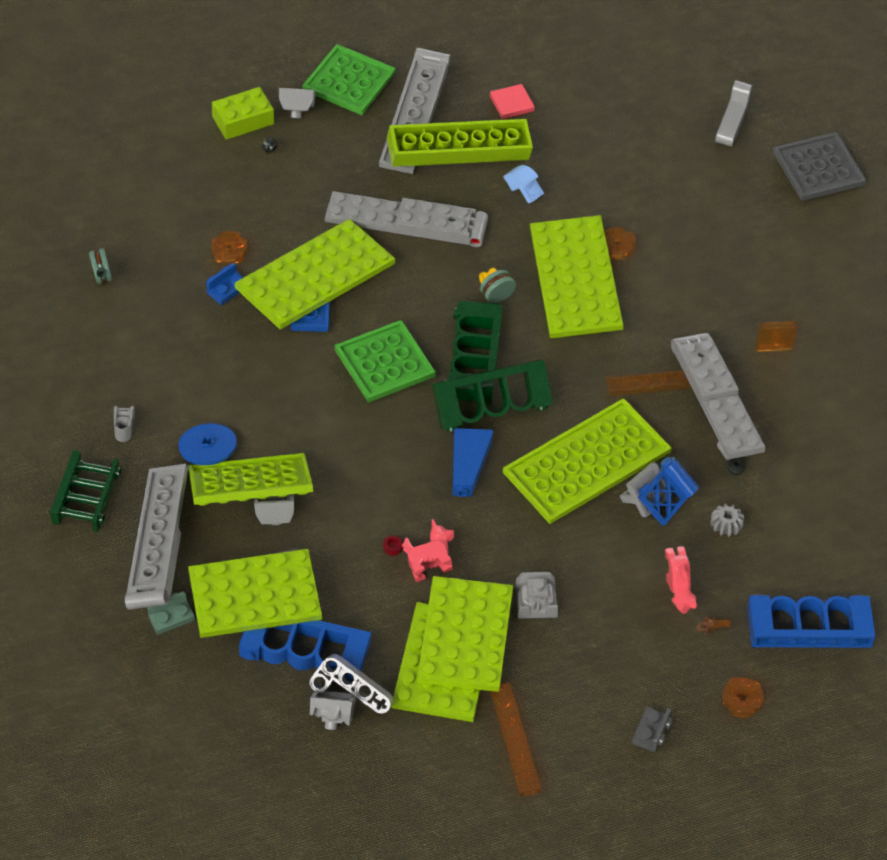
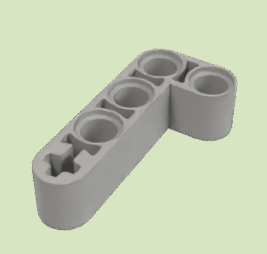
(734, 113)
(354, 687)

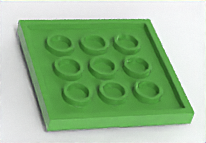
(349, 79)
(384, 361)

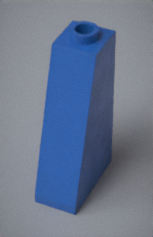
(469, 457)

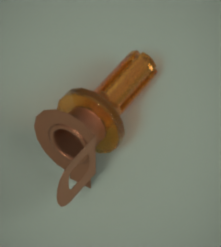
(712, 623)

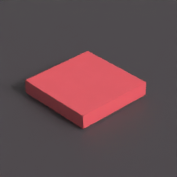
(512, 101)

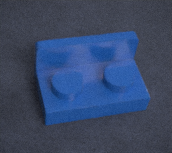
(222, 285)

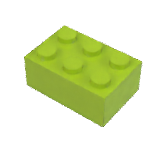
(242, 113)

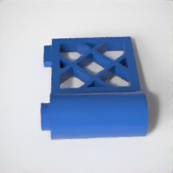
(676, 479)

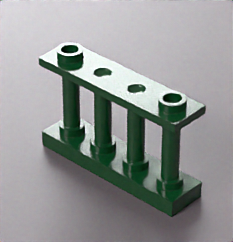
(70, 479)

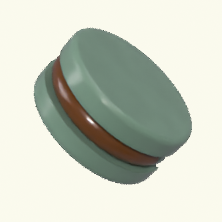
(100, 266)
(498, 286)

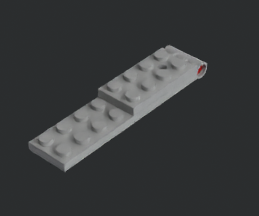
(419, 96)
(410, 218)
(717, 395)
(157, 538)

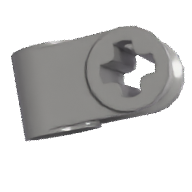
(123, 423)

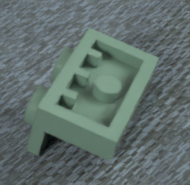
(171, 615)

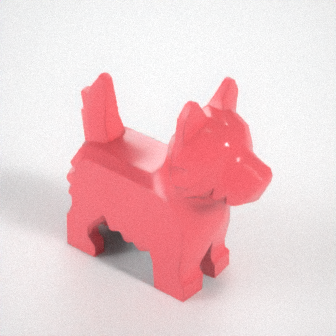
(430, 554)
(679, 579)

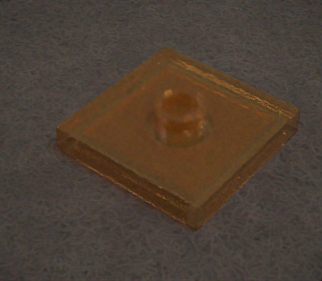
(776, 336)

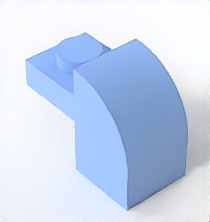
(525, 180)

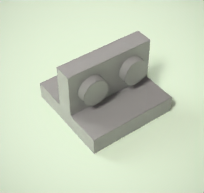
(644, 477)

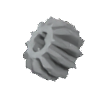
(727, 520)

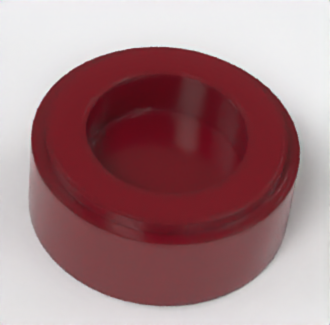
(392, 545)

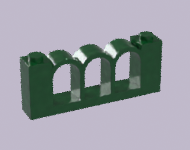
(482, 317)
(536, 383)

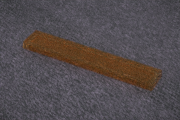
(647, 383)
(515, 740)

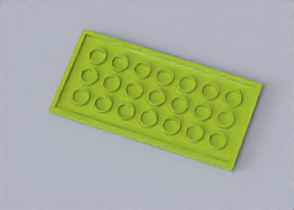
(314, 273)
(576, 277)
(586, 460)

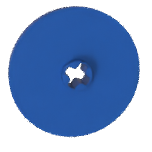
(207, 444)

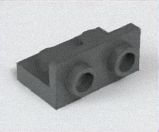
(651, 729)

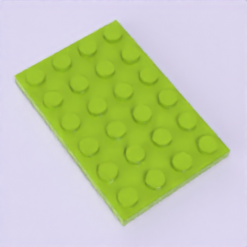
(250, 479)
(254, 593)
(465, 634)
(429, 698)

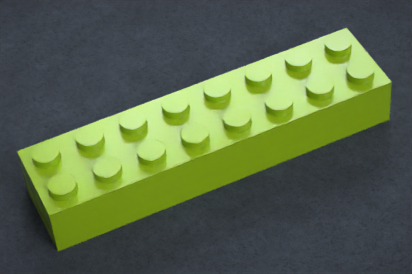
(459, 142)

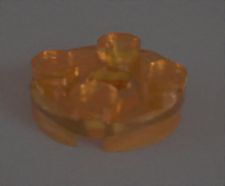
(623, 250)
(232, 255)
(747, 687)

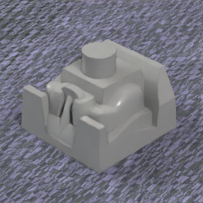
(296, 100)
(274, 509)
(536, 595)
(333, 707)

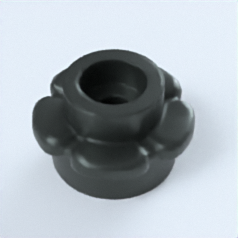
(269, 145)
(733, 468)

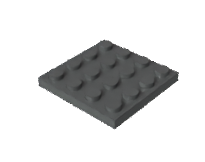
(819, 166)

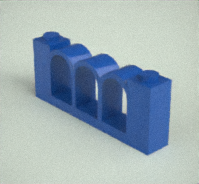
(856, 608)
(357, 645)

